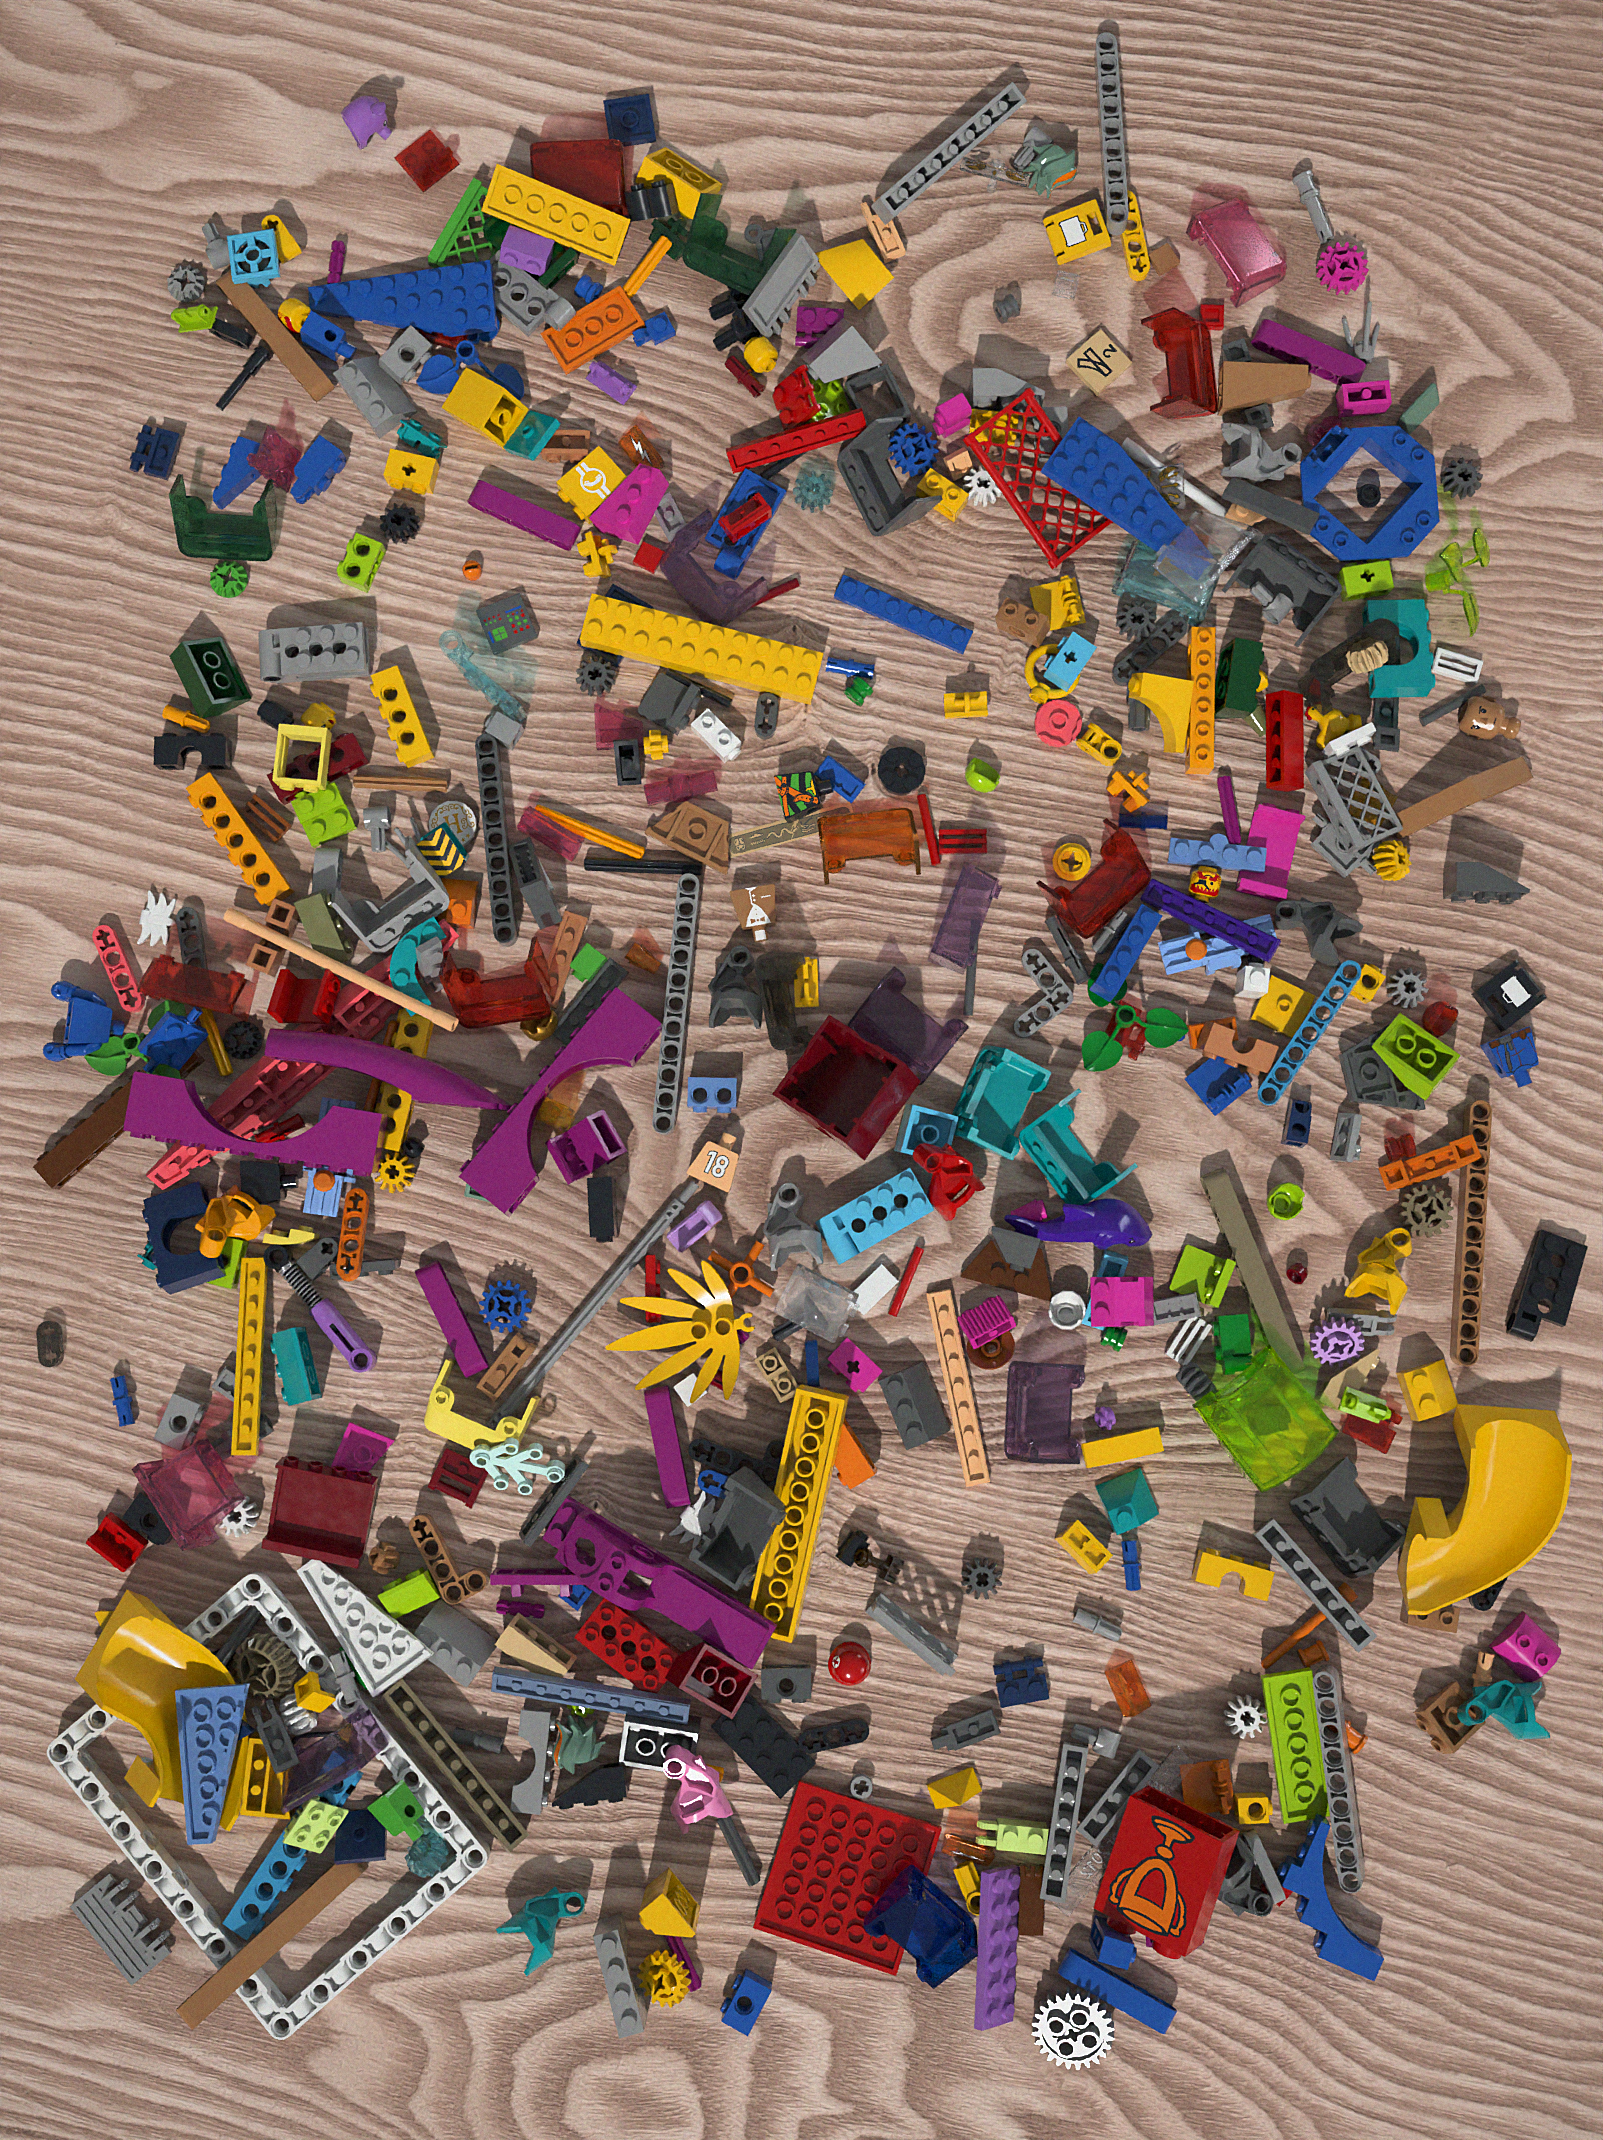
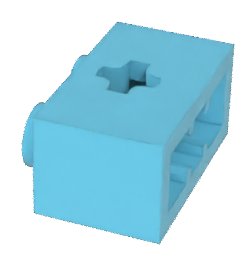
(1077, 650)

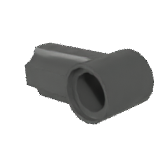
(1138, 715)

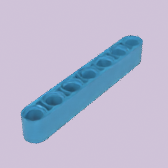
(1312, 1021)

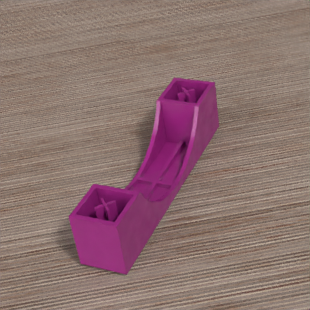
(612, 1036)
(174, 1112)

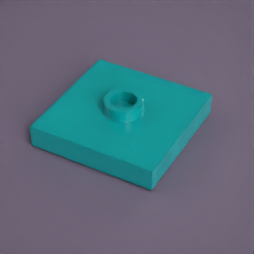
(532, 435)

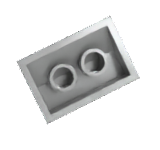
(374, 394)
(457, 1642)

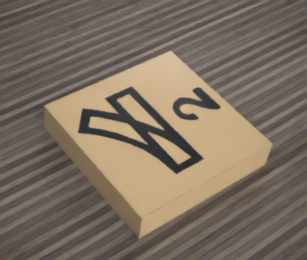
(1098, 362)

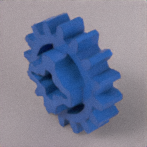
(911, 450)
(497, 1295)

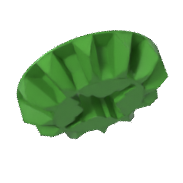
(232, 588)

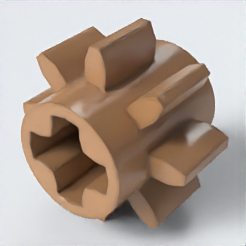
(384, 1558)

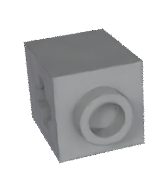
(504, 730)

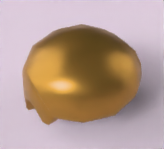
(540, 1028)

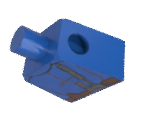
(1513, 1055)

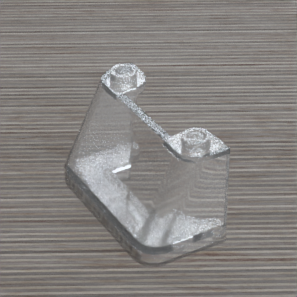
(1202, 552)

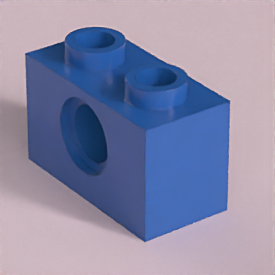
(744, 2017)

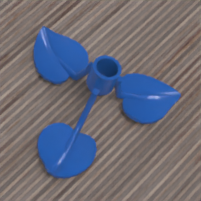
(440, 376)

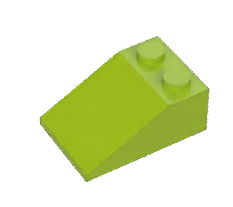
(1415, 1056)

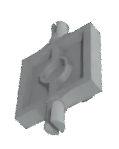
(1333, 851)

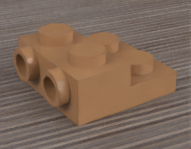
(1440, 1719)

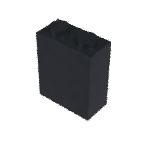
(602, 1208)

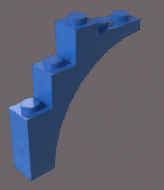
(1335, 1940)

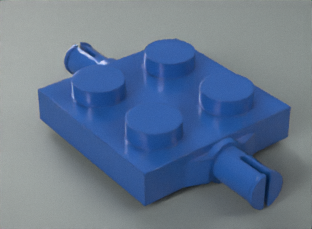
(173, 1040)

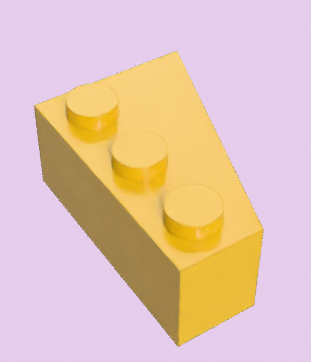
(261, 1785)

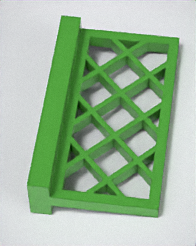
(455, 227)

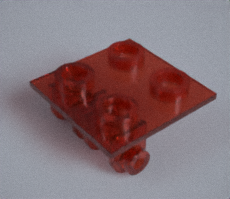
(427, 161)

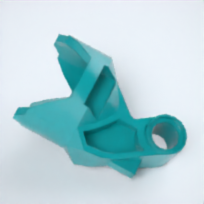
(1505, 1704)
(539, 1923)

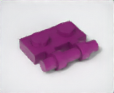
(815, 321)

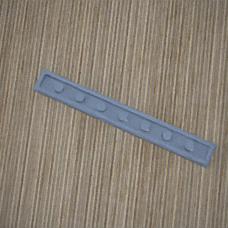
(591, 1695)

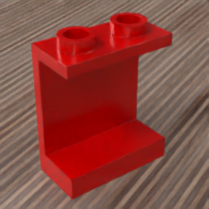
(304, 999)

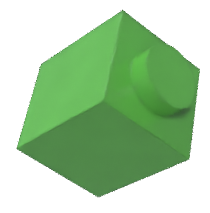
(587, 963)

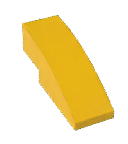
(1122, 1447)

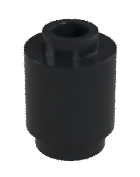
(274, 714)
(850, 1544)

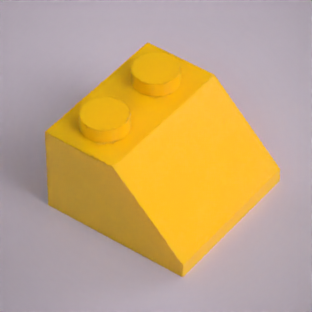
(1427, 1390)

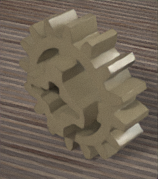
(1422, 1219)

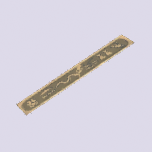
(780, 831)

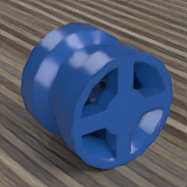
(588, 289)

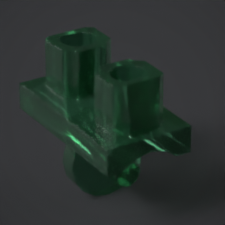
(678, 228)

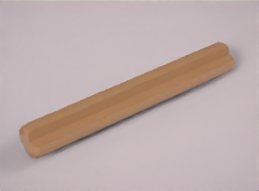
(400, 783)

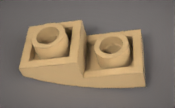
(777, 1375)

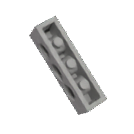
(1116, 1796)

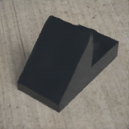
(627, 761)

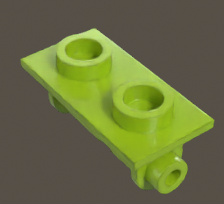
(194, 318)
(1364, 1405)

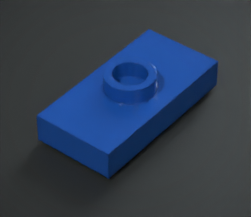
(842, 779)

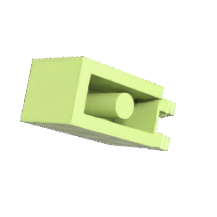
(1015, 1835)

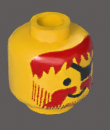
(293, 314)
(1204, 884)

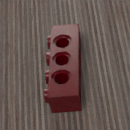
(353, 758)

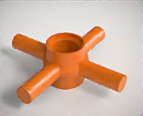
(747, 1263)

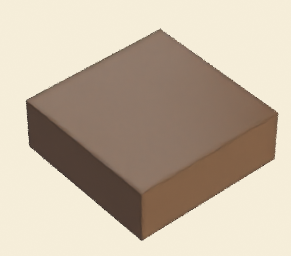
(1163, 259)

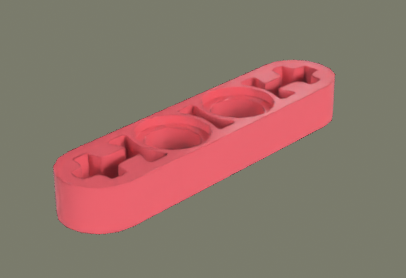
(121, 967)

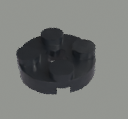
(889, 777)

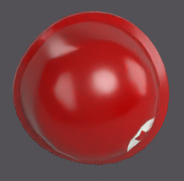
(849, 1663)

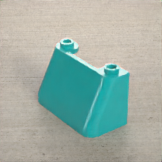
(996, 1099)

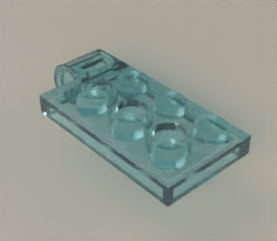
(477, 678)

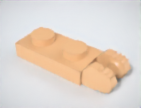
(884, 236)

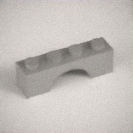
(536, 1728)

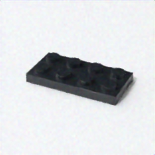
(764, 1746)

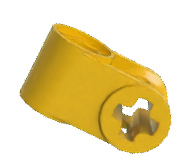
(286, 244)
(1099, 743)

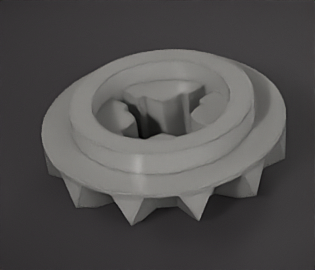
(191, 291)

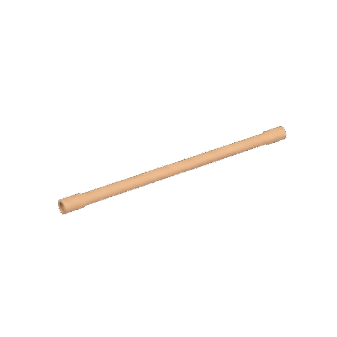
(436, 1016)

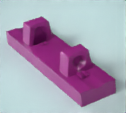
(535, 1576)

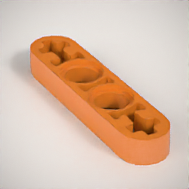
(349, 1234)

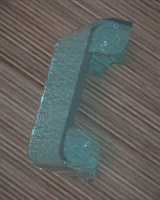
(1143, 579)

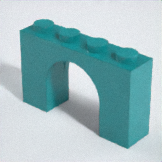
(1414, 677)

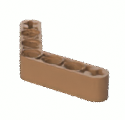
(1463, 795)

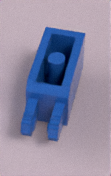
(317, 469)

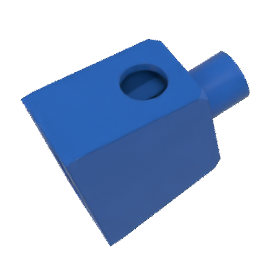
(325, 338)

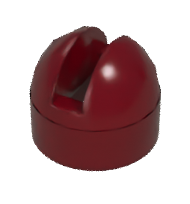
(1294, 1277)

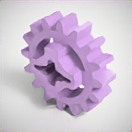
(1336, 1341)

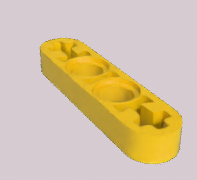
(1135, 235)

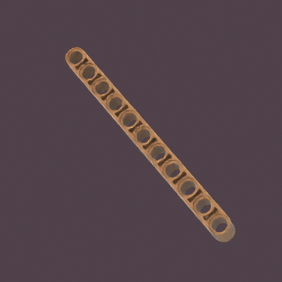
(1475, 1245)

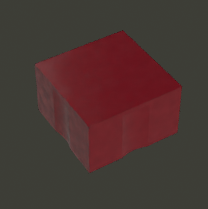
(847, 1087)

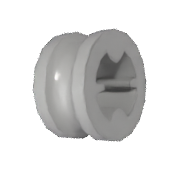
(865, 1792)

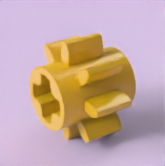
(656, 744)

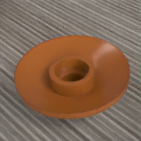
(989, 1361)

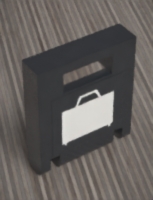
(1514, 992)

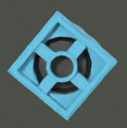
(256, 260)

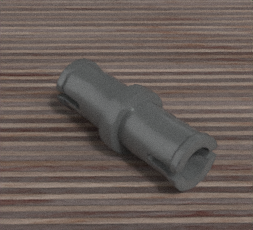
(478, 1740)

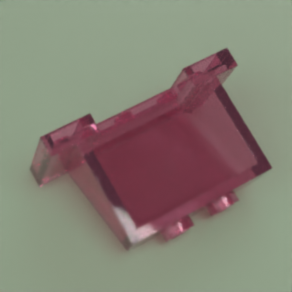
(191, 1493)

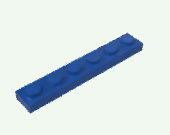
(903, 614)

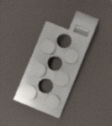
(554, 309)

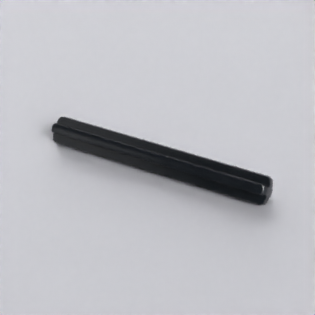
(642, 866)

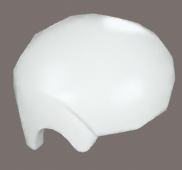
(1067, 1310)

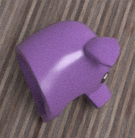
(365, 117)

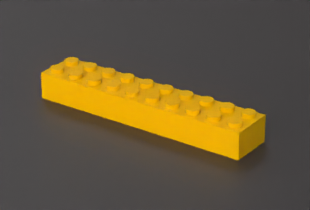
(701, 649)
(803, 1488)

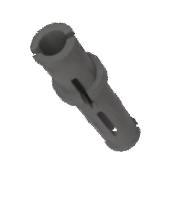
(1064, 943)

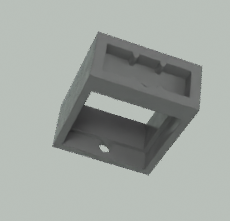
(873, 376)

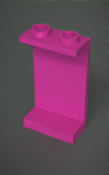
(1278, 833)

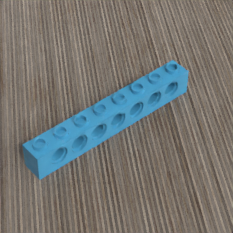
(241, 1918)

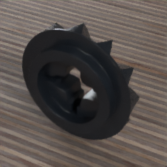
(243, 1051)

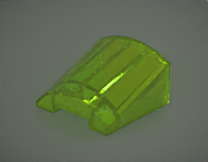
(1267, 1422)

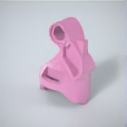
(698, 1788)

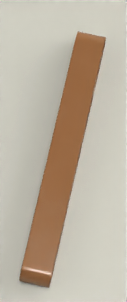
(268, 1942)

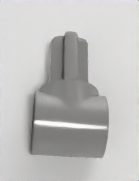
(1034, 138)
(217, 248)
(1274, 605)
(377, 821)
(1103, 1740)

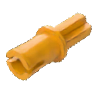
(186, 719)

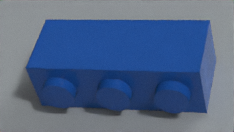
(1110, 1945)

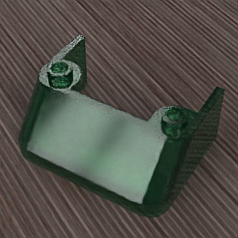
(709, 255)
(223, 535)

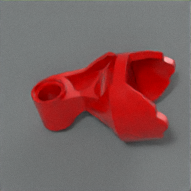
(949, 1177)

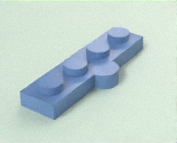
(1217, 854)

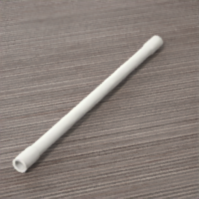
(1139, 454)

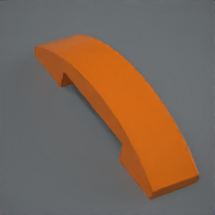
(1431, 1164)

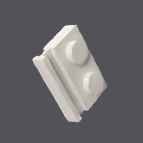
(1344, 743)

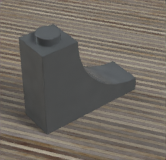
(534, 883)

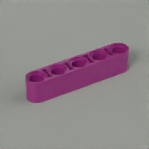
(1303, 350)
(524, 515)
(451, 1318)
(667, 1447)

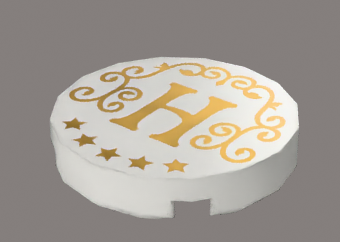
(458, 817)

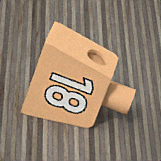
(716, 1163)

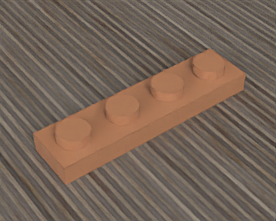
(563, 952)

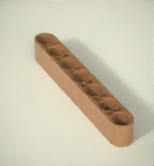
(276, 337)

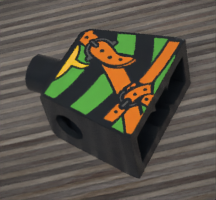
(801, 794)

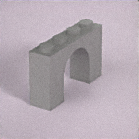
(626, 2002)

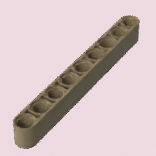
(1250, 1267)

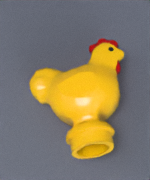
(1332, 724)

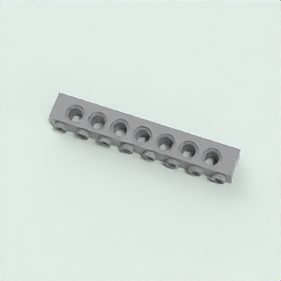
(948, 153)

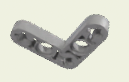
(1049, 991)

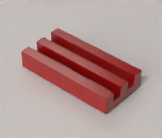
(962, 832)

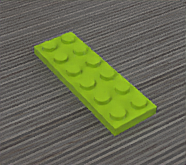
(1295, 1744)

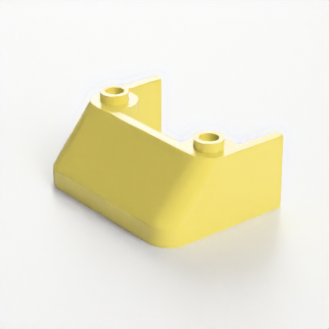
(463, 1430)

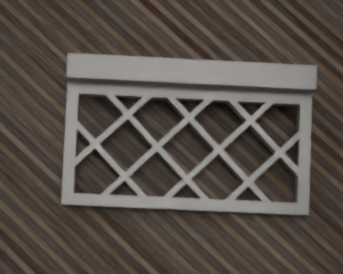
(1334, 803)
(912, 1634)

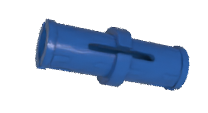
(850, 668)
(122, 1401)

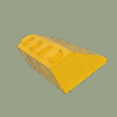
(669, 1907)

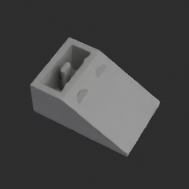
(995, 389)

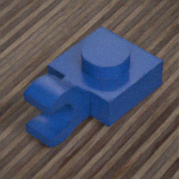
(656, 329)

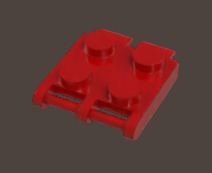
(793, 399)

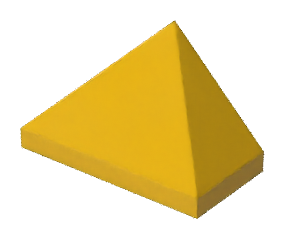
(954, 1789)

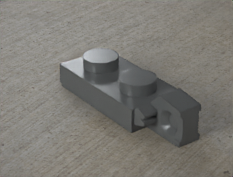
(383, 1266)
(967, 1731)

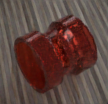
(1400, 1147)

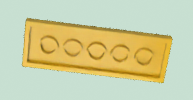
(555, 215)

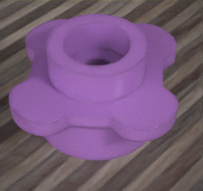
(1104, 1418)

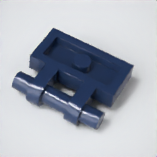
(161, 454)
(1021, 1689)

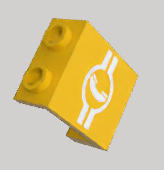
(590, 483)

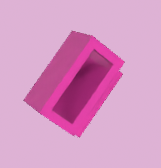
(1122, 1301)

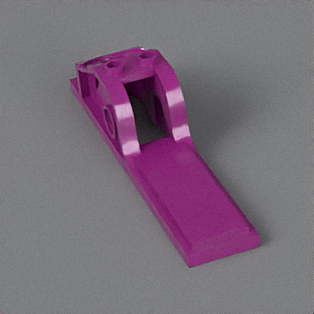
(673, 1591)

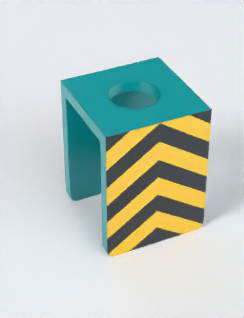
(443, 850)

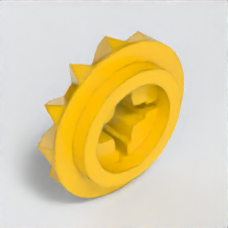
(1080, 855)

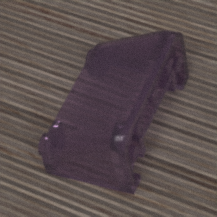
(1041, 1412)

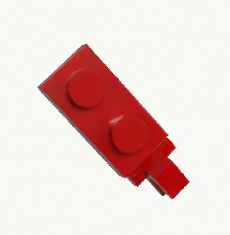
(652, 1289)

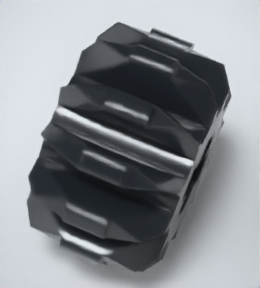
(391, 526)

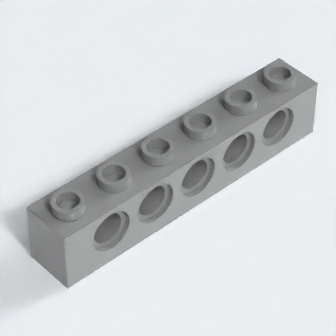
(1315, 1585)
(1064, 1822)

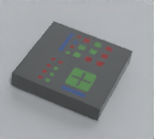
(506, 624)

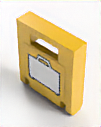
(1072, 234)

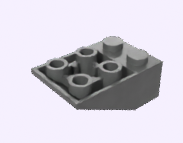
(1479, 883)

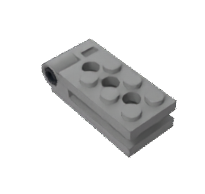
(280, 645)

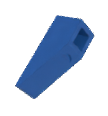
(236, 473)

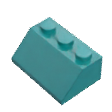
(295, 1366)

